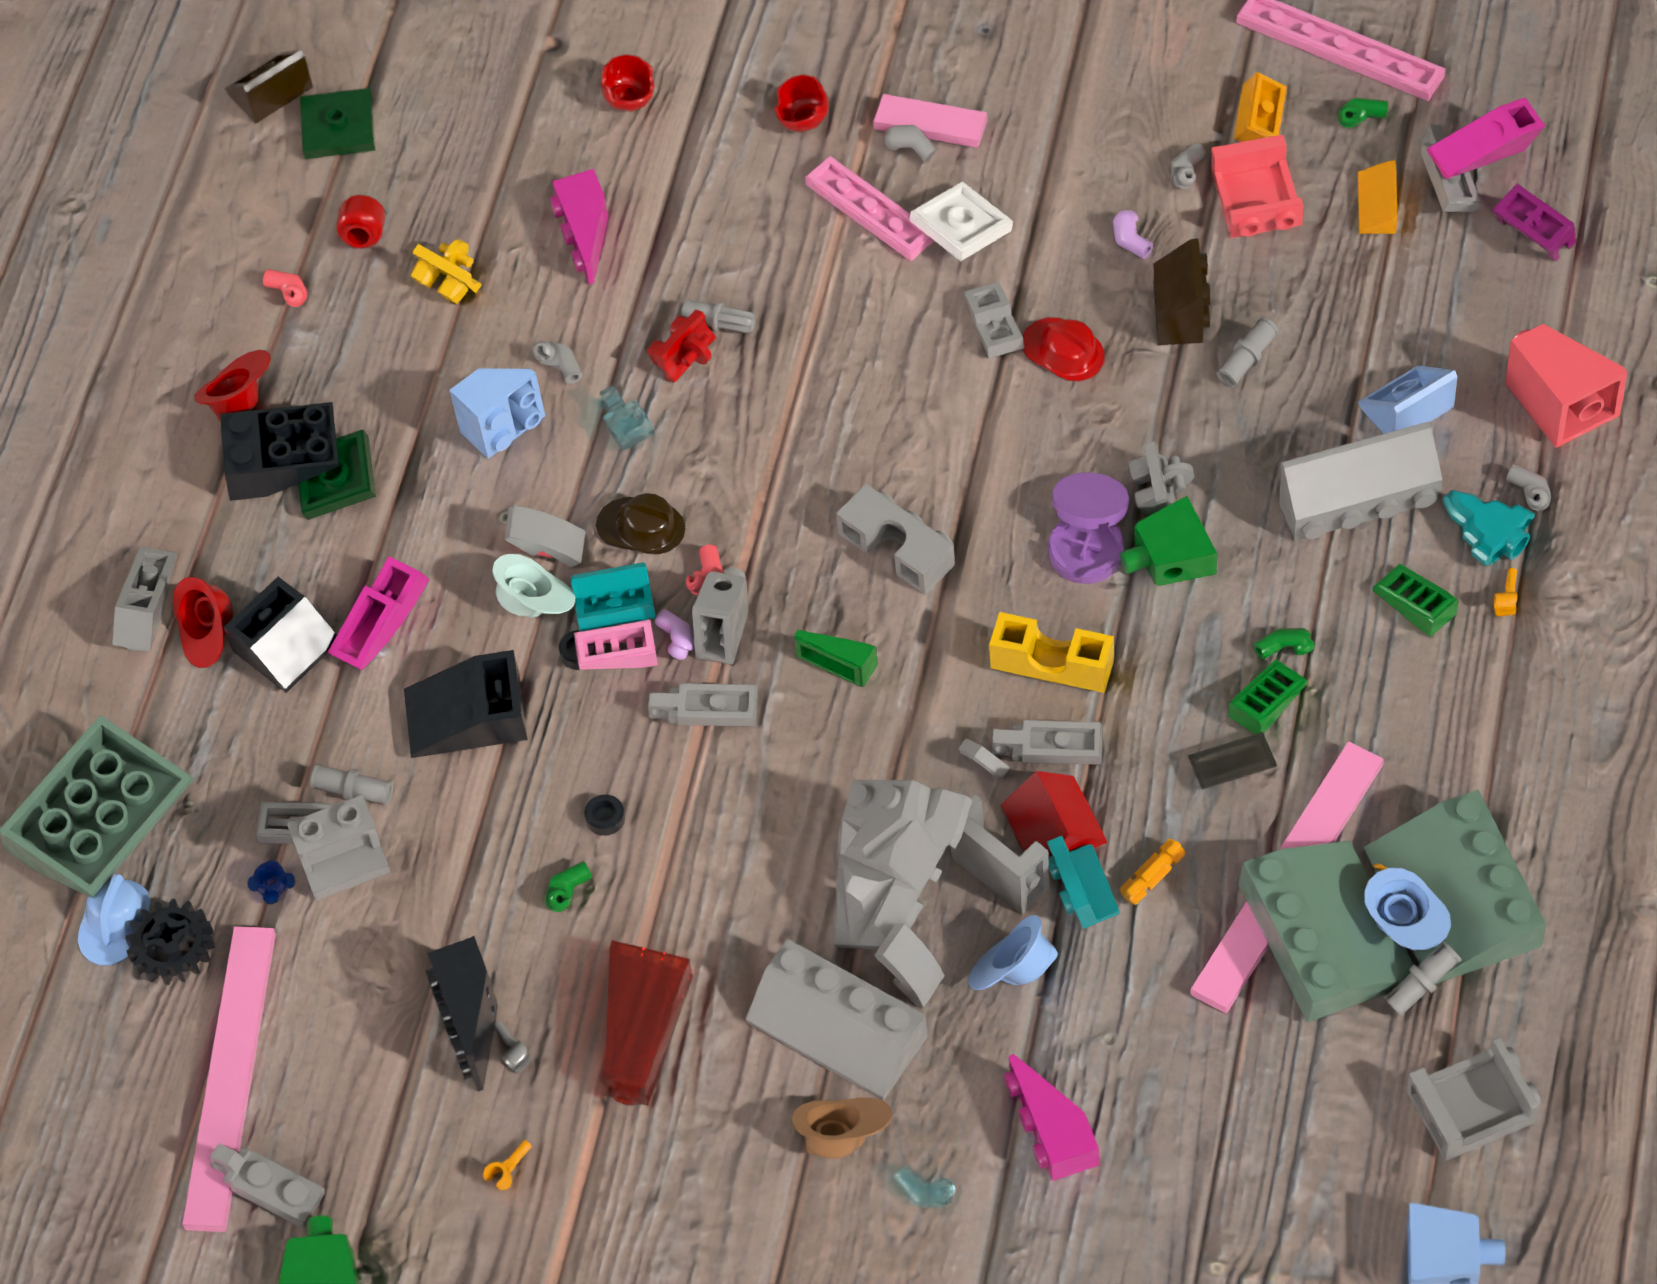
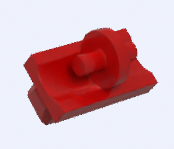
(686, 345)

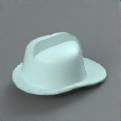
(528, 588)

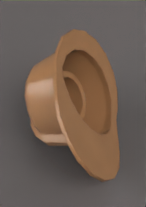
(840, 1126)

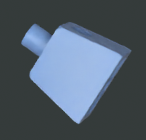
(1447, 1246)

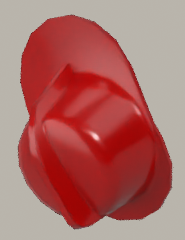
(1064, 348)
(236, 385)
(201, 619)

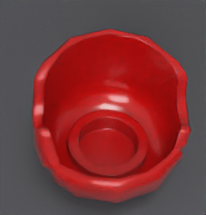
(627, 82)
(801, 103)

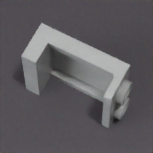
(339, 847)
(1013, 878)
(1474, 1100)

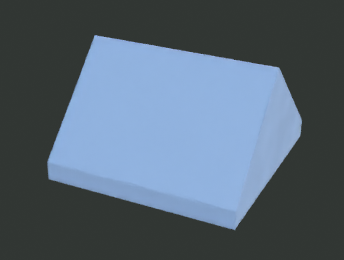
(1411, 398)

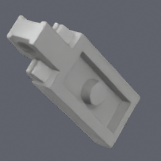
(1455, 193)
(706, 704)
(1051, 742)
(268, 1184)

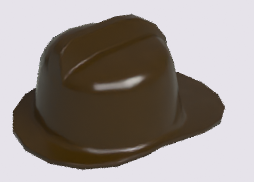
(641, 524)

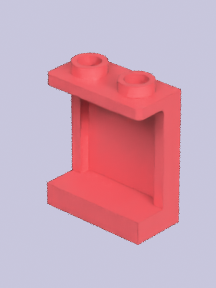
(1256, 186)

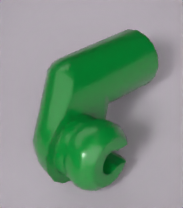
(1360, 109)
(1282, 638)
(562, 886)

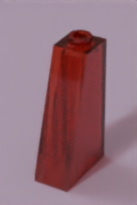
(642, 1014)

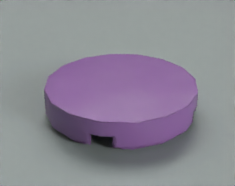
(1090, 500)
(1085, 554)

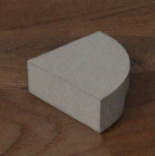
(984, 758)

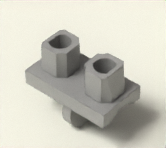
(1162, 476)

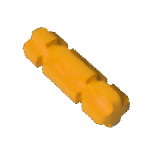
(1152, 871)

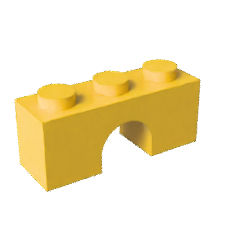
(1025, 651)

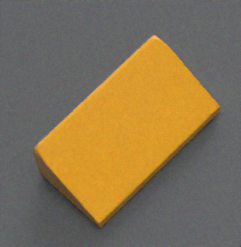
(1260, 108)
(1378, 199)

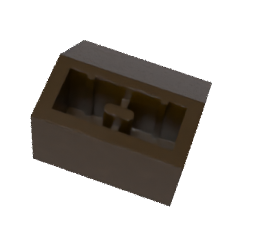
(1181, 295)

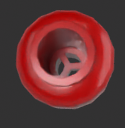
(360, 221)

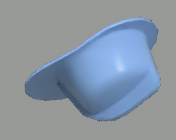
(1406, 909)
(109, 920)
(1016, 958)

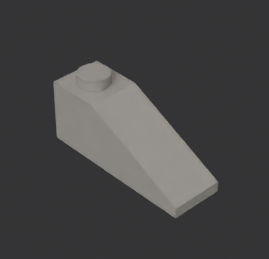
(143, 599)

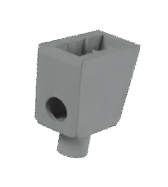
(720, 598)

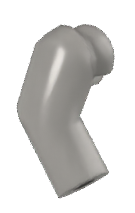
(1182, 166)
(559, 357)

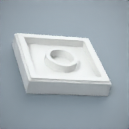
(961, 221)

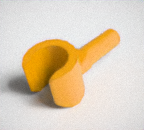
(1505, 602)
(506, 1167)

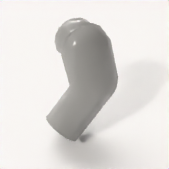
(909, 136)
(1534, 485)

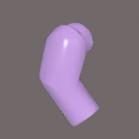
(1126, 234)
(680, 633)

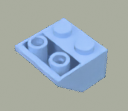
(497, 407)

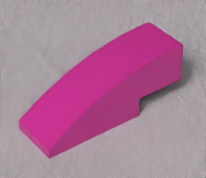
(378, 613)

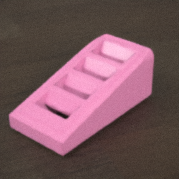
(624, 633)

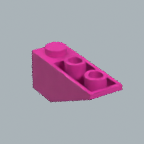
(1488, 139)
(585, 218)
(1059, 1126)

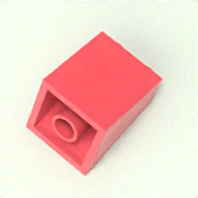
(1563, 383)

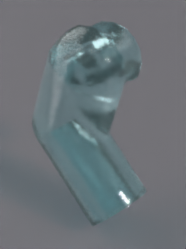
(924, 1194)

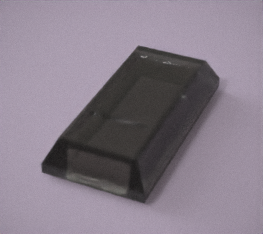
(1232, 760)

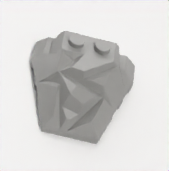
(888, 853)

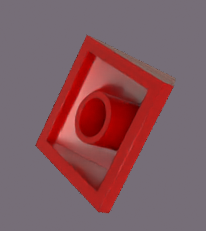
(1049, 808)

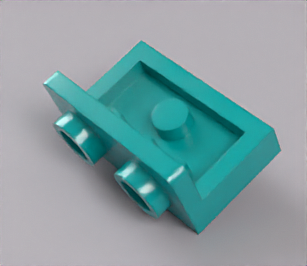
(612, 596)
(1084, 881)

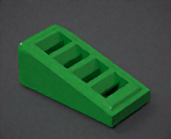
(1429, 622)
(840, 656)
(1260, 722)

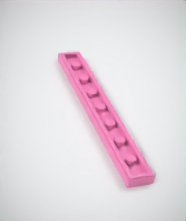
(1319, 824)
(229, 1075)

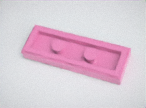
(933, 119)

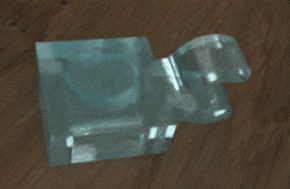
(625, 421)

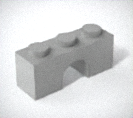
(875, 518)

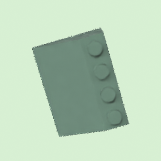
(93, 808)
(1475, 877)
(1320, 927)

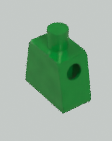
(1171, 546)
(319, 1256)

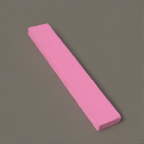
(1342, 46)

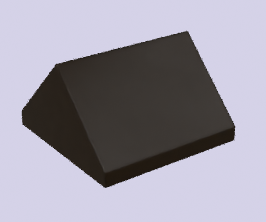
(272, 85)

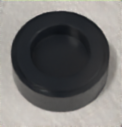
(568, 650)
(604, 815)

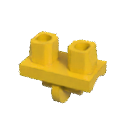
(457, 279)

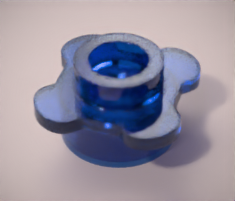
(266, 872)

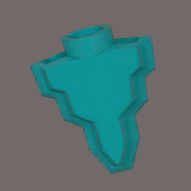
(1489, 526)

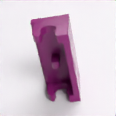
(1536, 220)

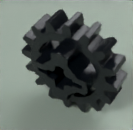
(189, 943)

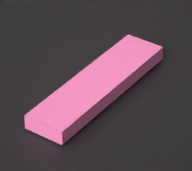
(868, 207)

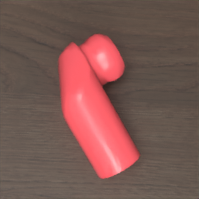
(290, 285)
(710, 562)

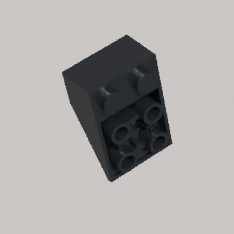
(277, 448)
(467, 706)
(466, 1004)

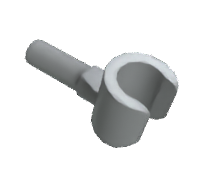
(516, 1057)

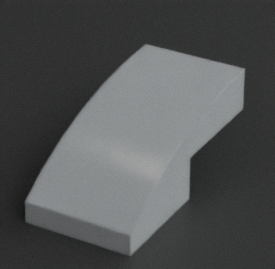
(993, 320)
(539, 531)
(911, 963)

